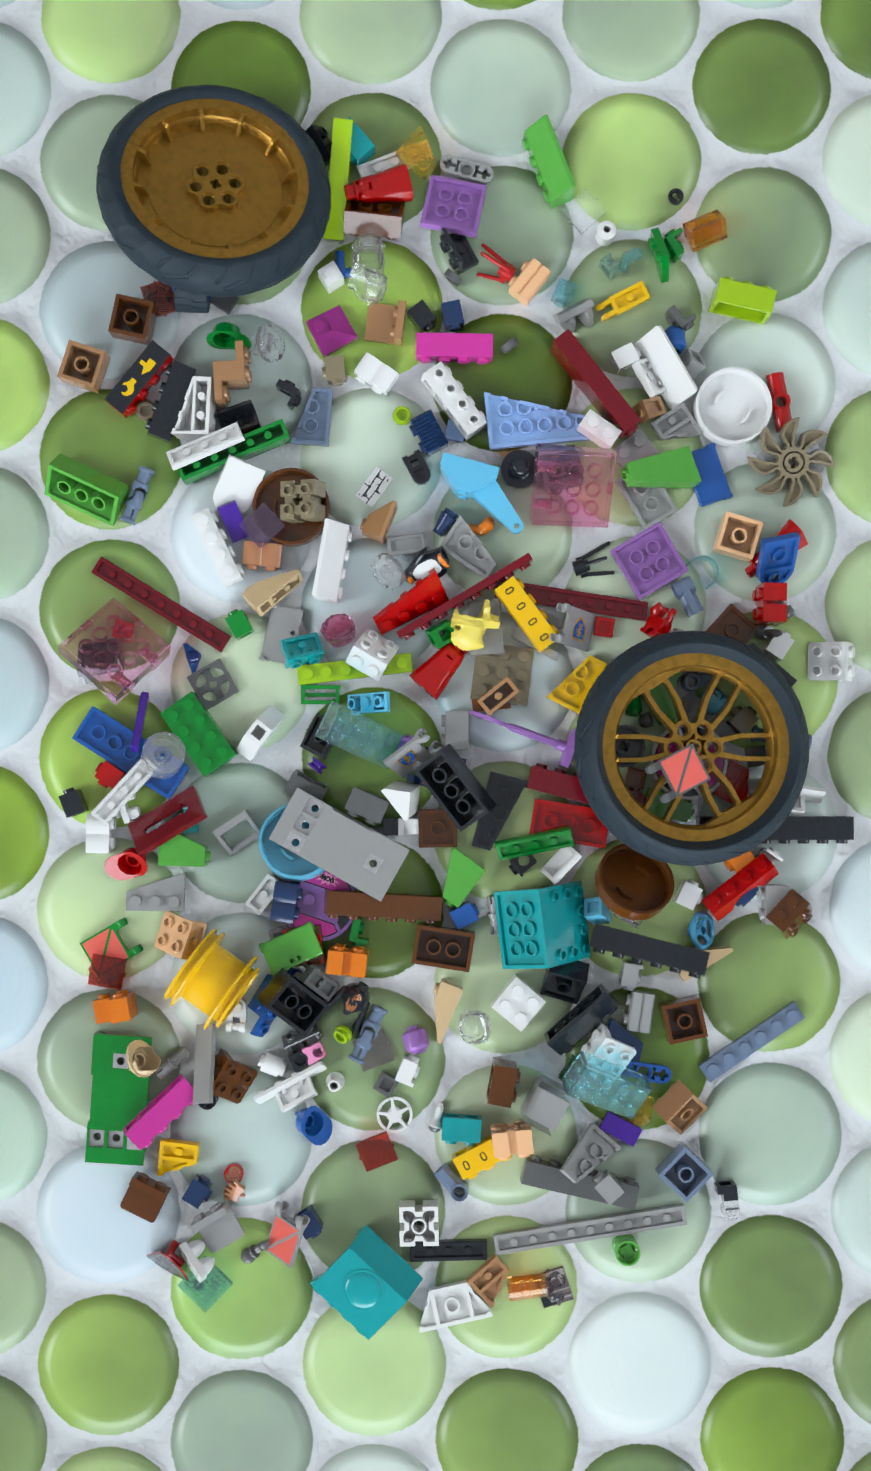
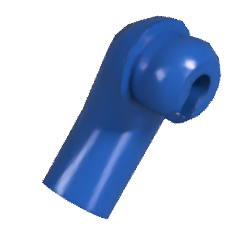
(340, 262)

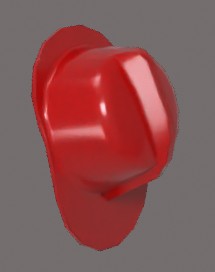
(126, 865)

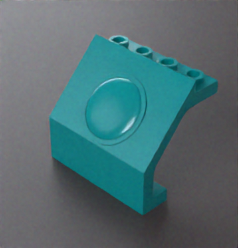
(367, 1282)

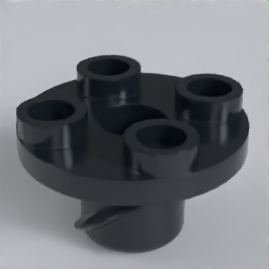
(518, 469)

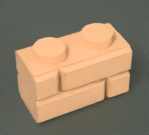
(529, 281)

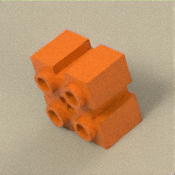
(347, 960)

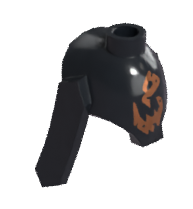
(355, 999)

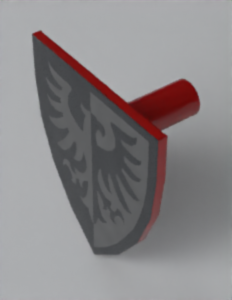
(169, 1260)

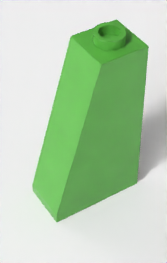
(663, 470)

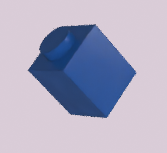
(464, 914)

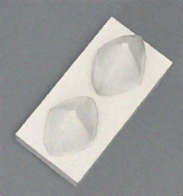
(190, 1252)

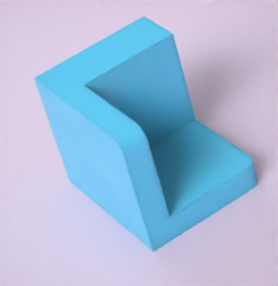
(596, 911)

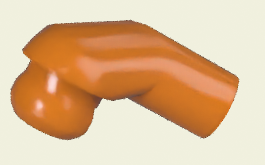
(483, 528)

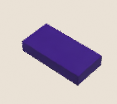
(232, 518)
(620, 1128)

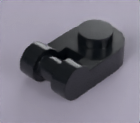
(420, 474)

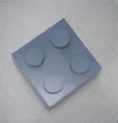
(684, 1171)

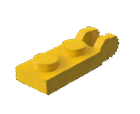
(624, 300)

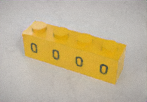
(525, 613)
(476, 1158)

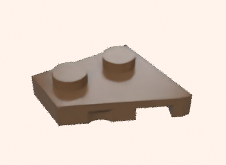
(488, 1279)

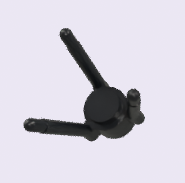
(582, 566)

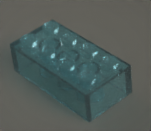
(358, 734)
(606, 1085)

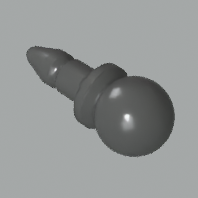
(766, 632)
(249, 1254)

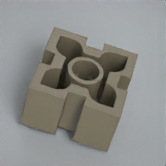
(302, 501)

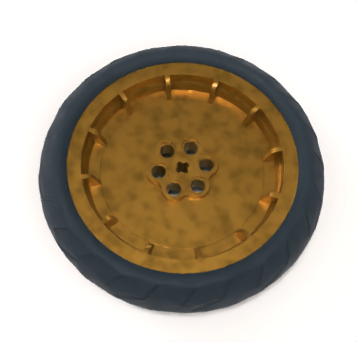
(213, 150)

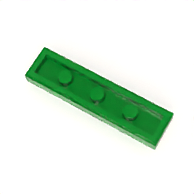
(534, 843)

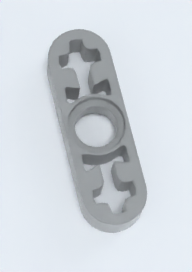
(463, 162)

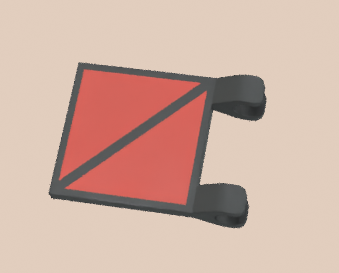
(681, 770)

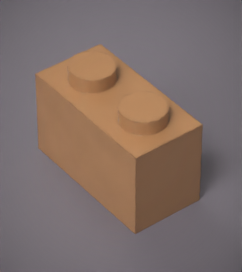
(498, 696)

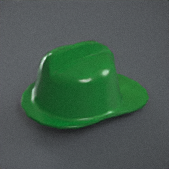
(225, 335)

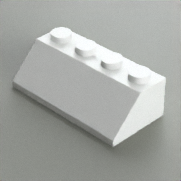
(331, 561)

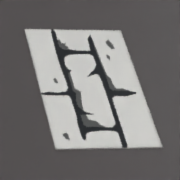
(374, 486)

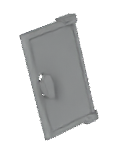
(280, 626)
(493, 637)

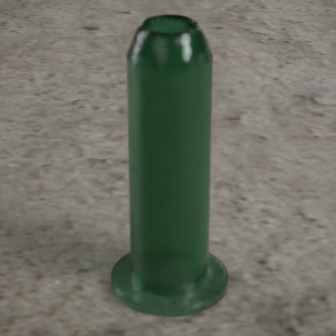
(567, 1066)

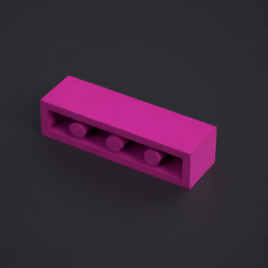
(454, 347)
(160, 1113)

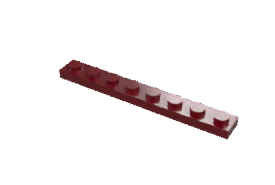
(472, 593)

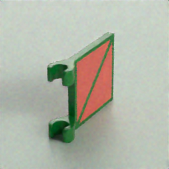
(109, 943)

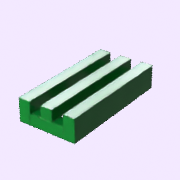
(320, 702)

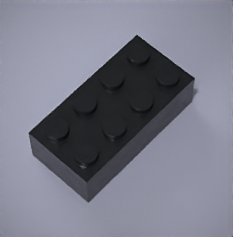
(455, 787)

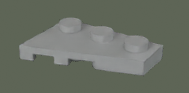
(468, 549)
(159, 896)
(588, 1153)

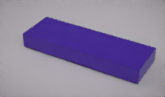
(139, 723)

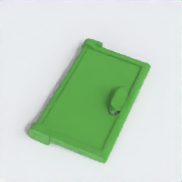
(298, 944)

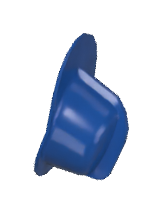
(314, 1125)

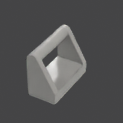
(219, 832)

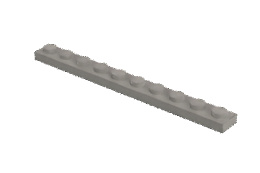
(590, 1229)

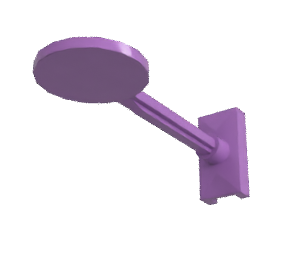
(566, 747)

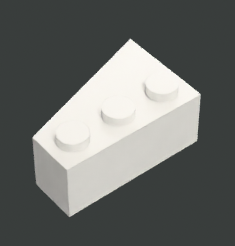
(198, 411)

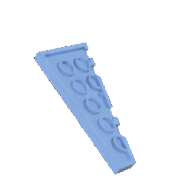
(526, 423)

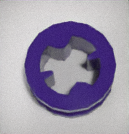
(317, 765)

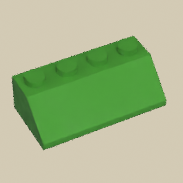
(549, 162)
(85, 489)

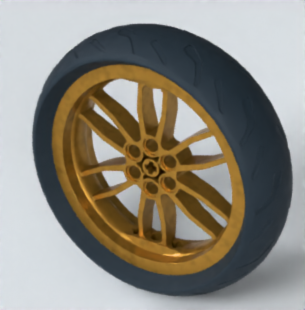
(740, 825)

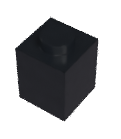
(422, 317)
(73, 802)

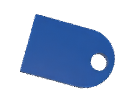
(777, 558)

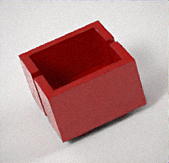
(767, 599)

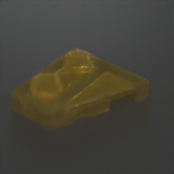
(418, 154)

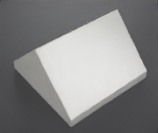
(403, 797)

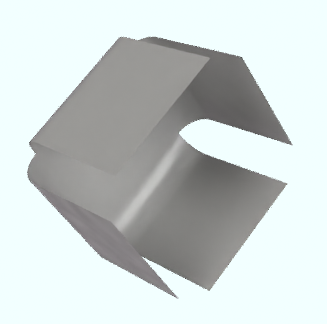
(544, 1104)

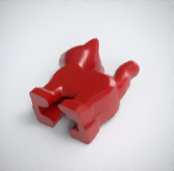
(656, 623)

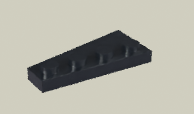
(505, 793)

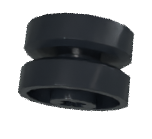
(633, 747)

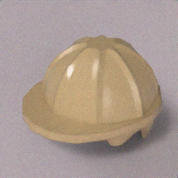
(142, 1059)

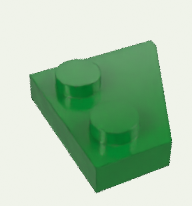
(660, 254)

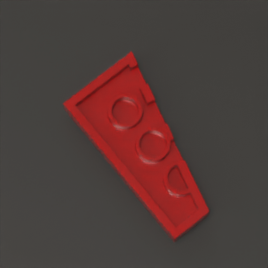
(411, 604)

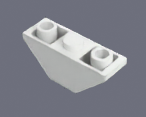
(260, 732)

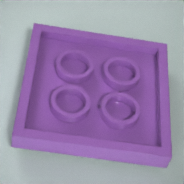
(453, 205)
(649, 561)

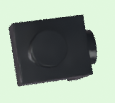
(289, 389)

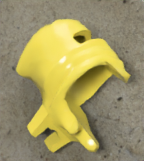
(470, 630)

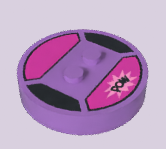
(313, 905)

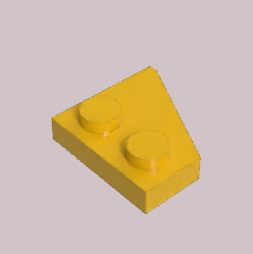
(176, 1154)

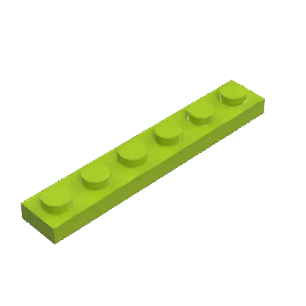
(342, 671)

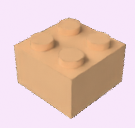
(737, 536)

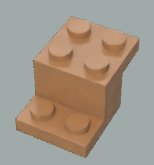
(232, 375)

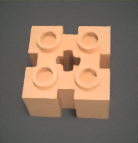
(511, 1139)

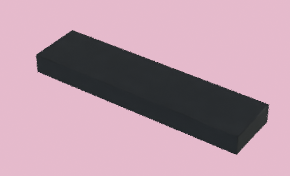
(450, 1250)

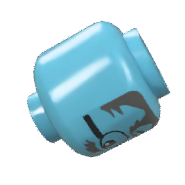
(716, 701)

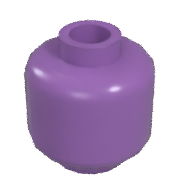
(415, 1040)

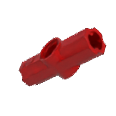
(777, 389)

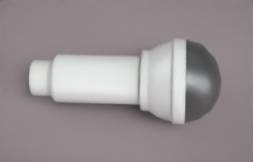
(435, 1123)

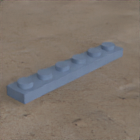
(751, 1041)

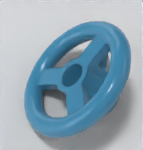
(699, 930)

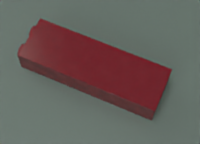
(594, 384)

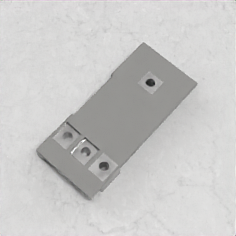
(339, 844)

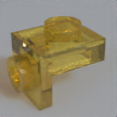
(644, 1113)

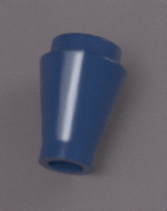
(445, 521)

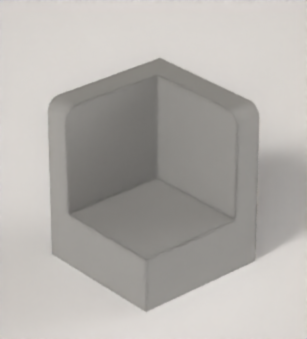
(693, 362)

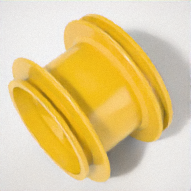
(212, 979)

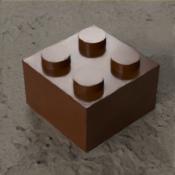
(133, 319)
(683, 1019)
(502, 1081)

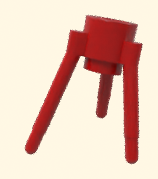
(505, 271)

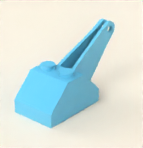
(478, 482)

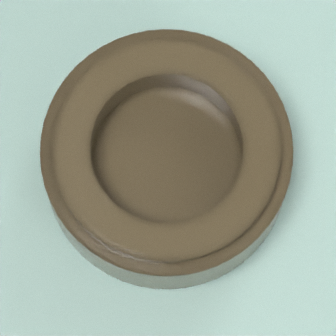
(144, 411)

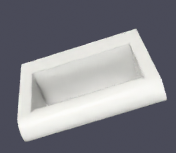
(560, 864)

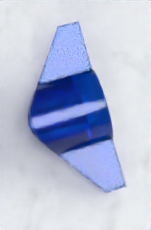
(193, 657)

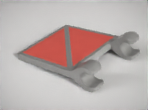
(285, 1235)

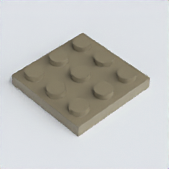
(492, 669)

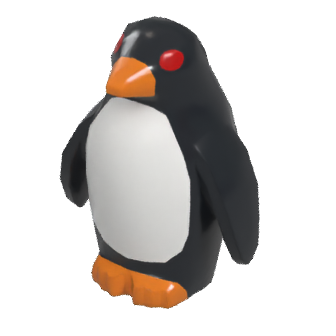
(426, 561)

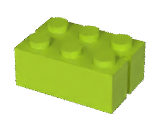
(742, 300)

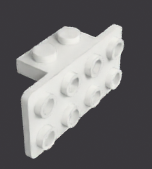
(662, 369)

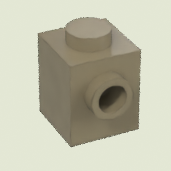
(334, 370)
(742, 718)

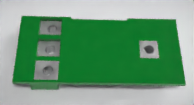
(115, 1101)

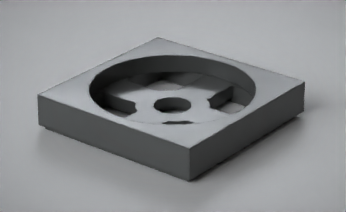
(209, 677)

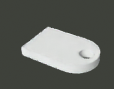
(238, 483)

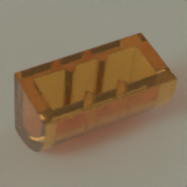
(705, 230)
(527, 1287)

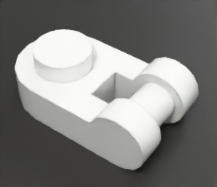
(239, 1011)

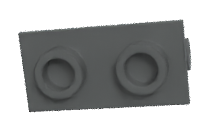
(294, 1040)

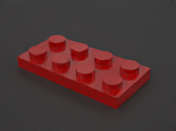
(584, 823)

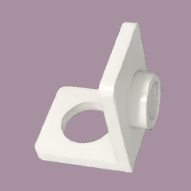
(771, 854)

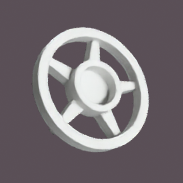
(394, 1114)

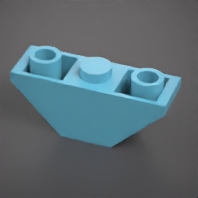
(369, 702)

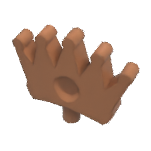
(233, 1191)

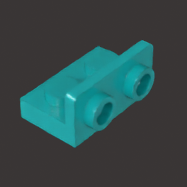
(302, 650)

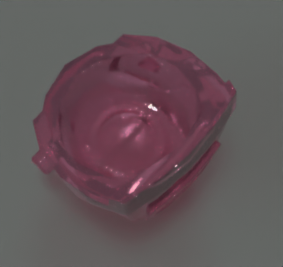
(338, 630)

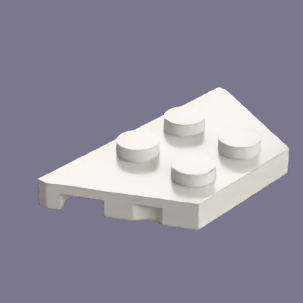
(452, 1305)

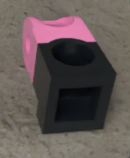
(306, 1056)

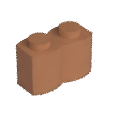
(267, 557)

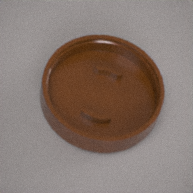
(269, 493)
(633, 883)

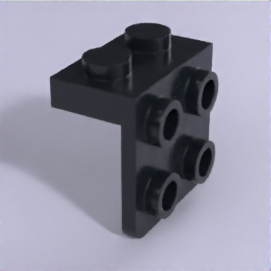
(458, 250)

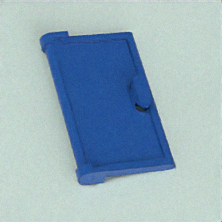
(714, 483)

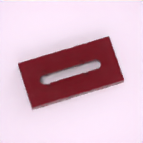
(149, 841)

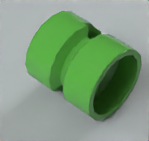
(626, 1249)

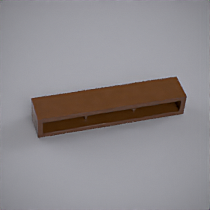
(392, 907)

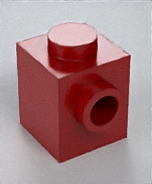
(108, 774)

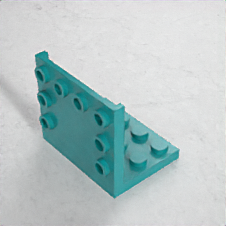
(542, 926)

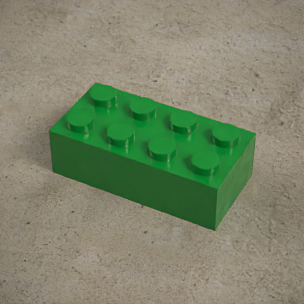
(199, 733)

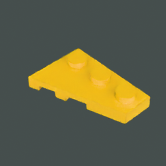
(575, 687)

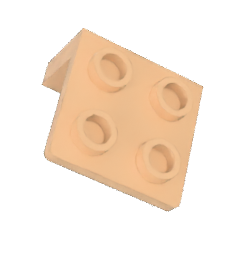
(179, 935)

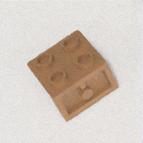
(386, 323)

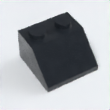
(566, 981)

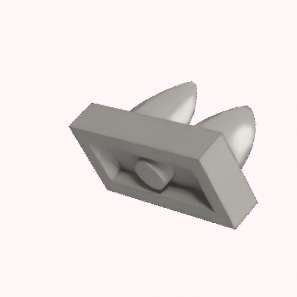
(582, 309)

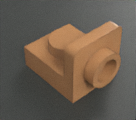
(649, 409)

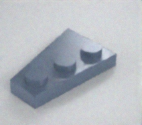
(316, 420)

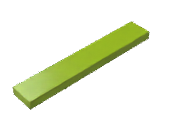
(339, 176)

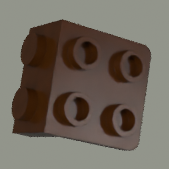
(790, 914)
(231, 1077)
(145, 1197)

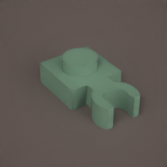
(609, 266)

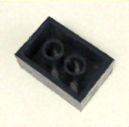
(293, 1002)

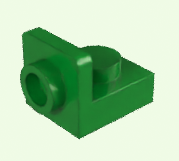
(674, 247)
(357, 928)

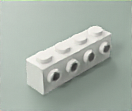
(453, 400)
(219, 551)

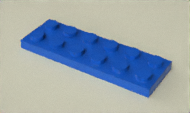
(113, 743)

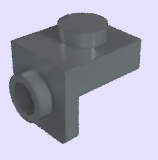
(675, 318)

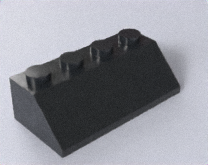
(580, 1020)

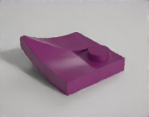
(331, 331)

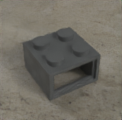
(366, 805)

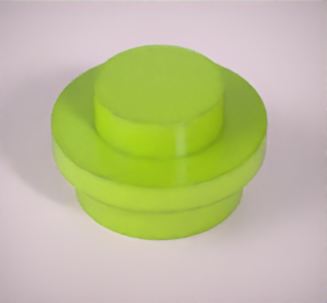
(402, 415)
(342, 1034)

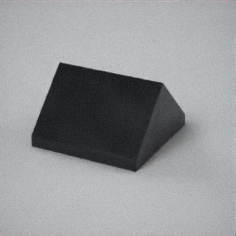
(314, 744)

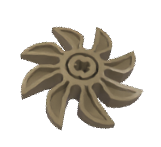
(795, 453)

